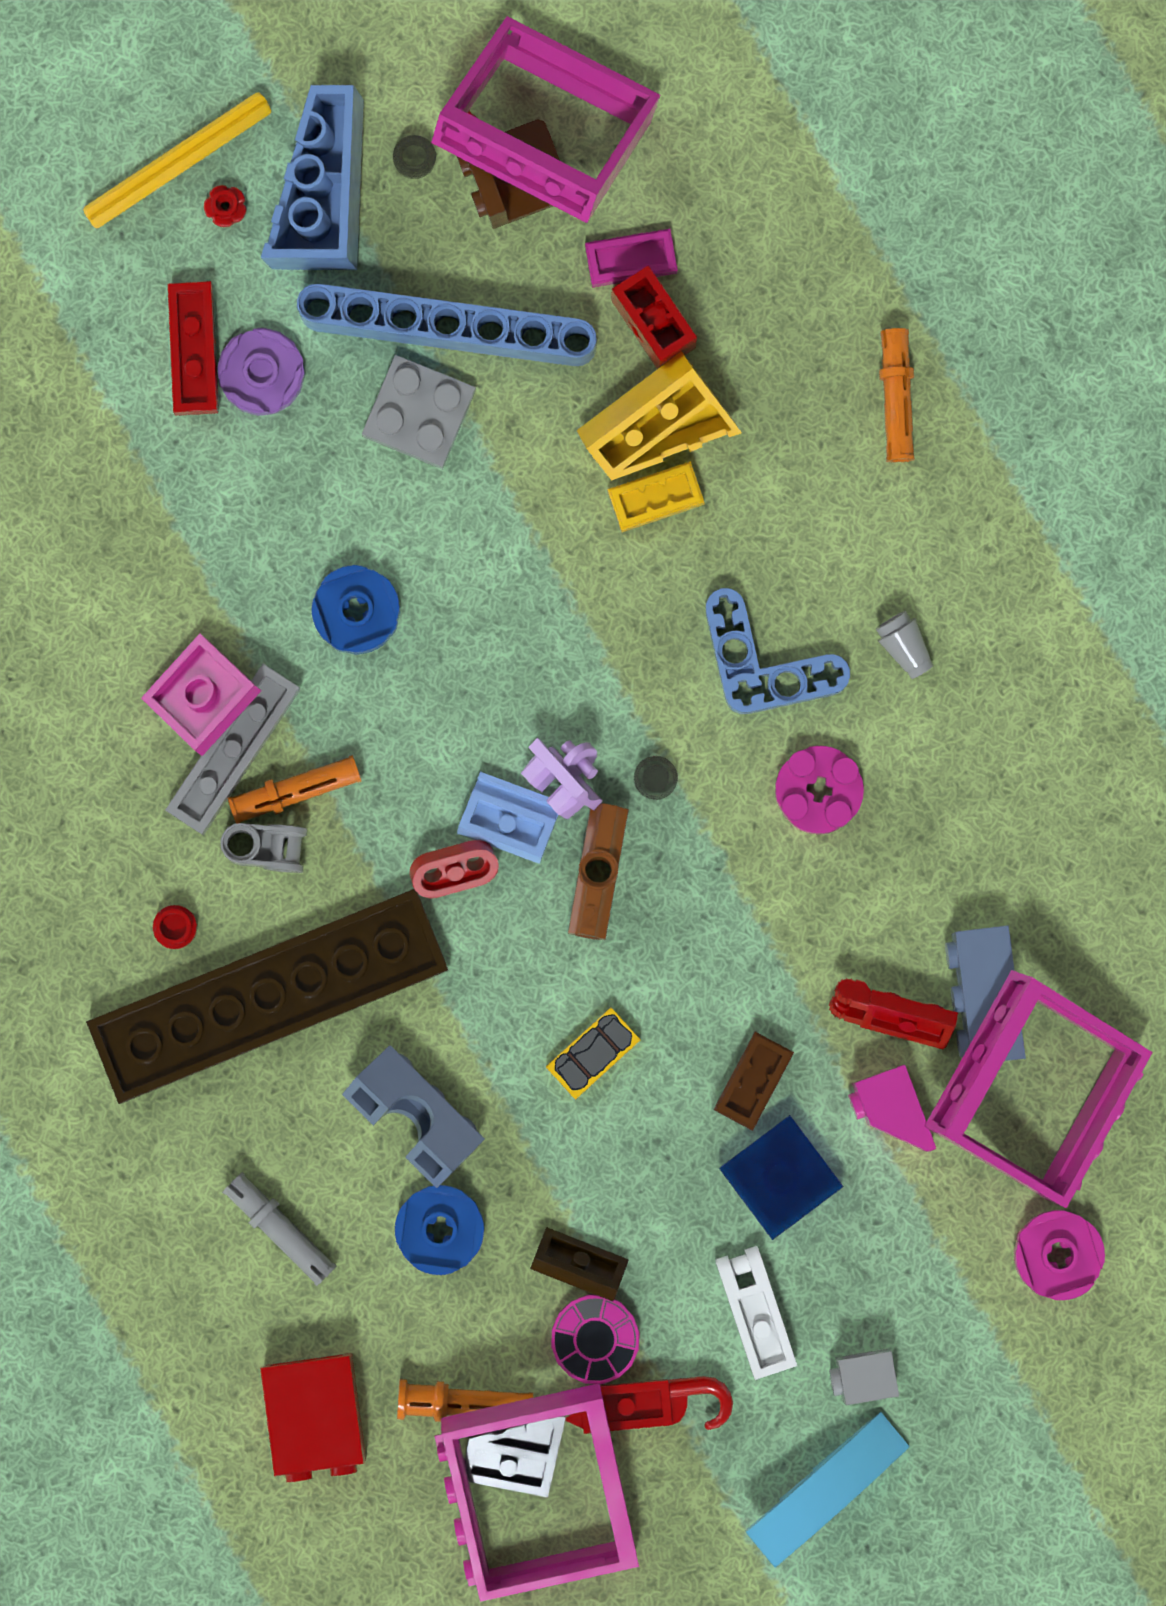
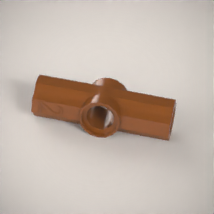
(591, 899)

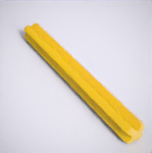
(177, 160)

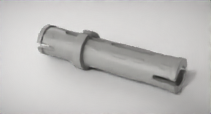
(279, 1228)

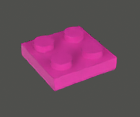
(201, 694)

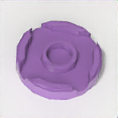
(267, 386)

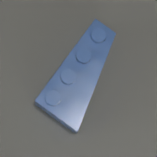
(321, 192)

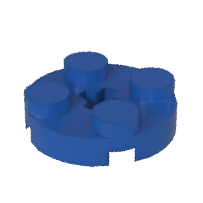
(333, 599)
(419, 1245)

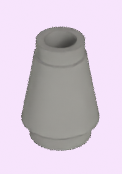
(905, 644)

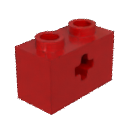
(653, 317)

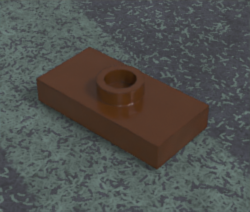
(753, 1081)

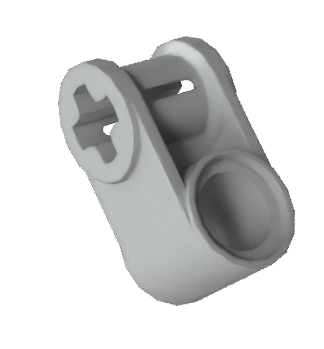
(267, 847)

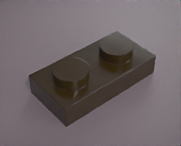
(579, 1264)

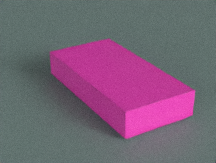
(621, 257)

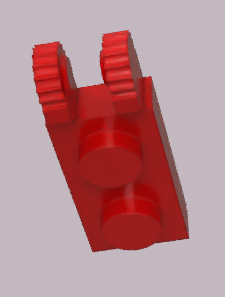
(892, 1014)

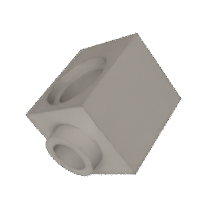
(864, 1377)

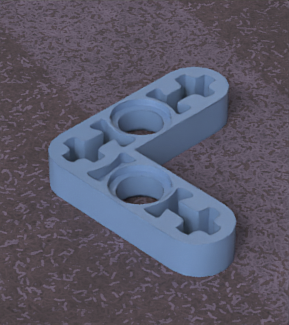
(749, 670)

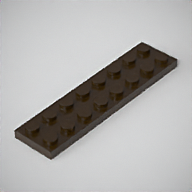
(267, 996)

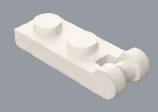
(756, 1315)

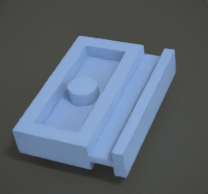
(508, 818)

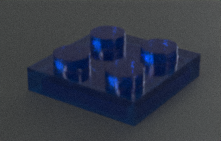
(780, 1177)

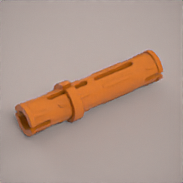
(897, 385)
(294, 789)

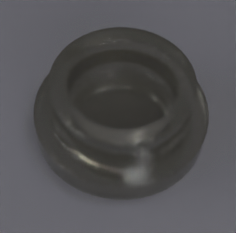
(414, 157)
(655, 778)

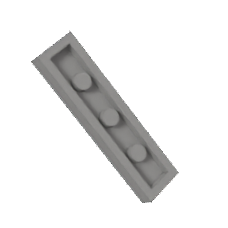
(232, 754)

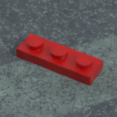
(193, 348)

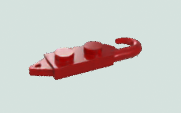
(656, 1403)

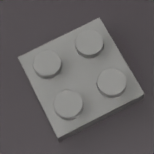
(418, 412)

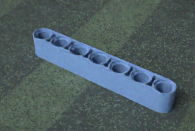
(430, 311)

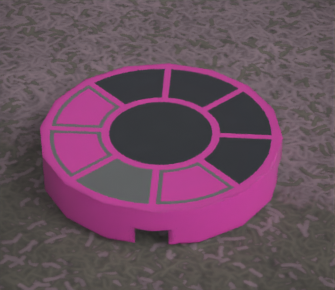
(595, 1339)

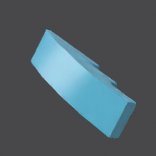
(827, 1489)

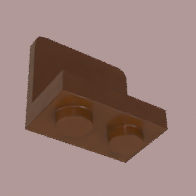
(500, 199)

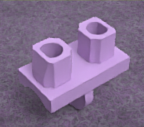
(550, 764)

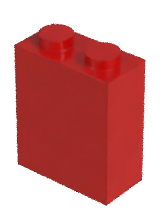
(313, 1416)

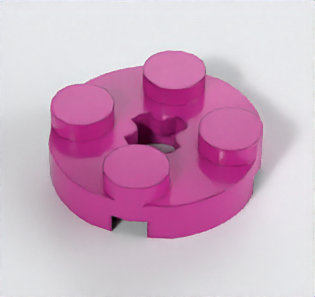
(798, 804)
(1081, 1267)

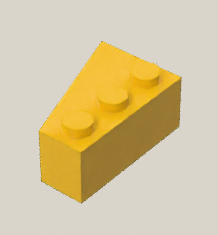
(656, 419)

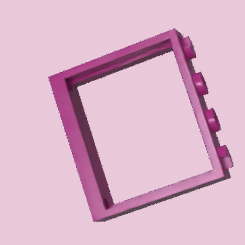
(521, 163)
(985, 1059)
(549, 1569)

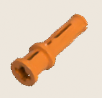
(440, 1402)

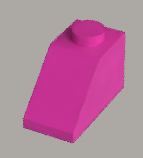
(892, 1107)

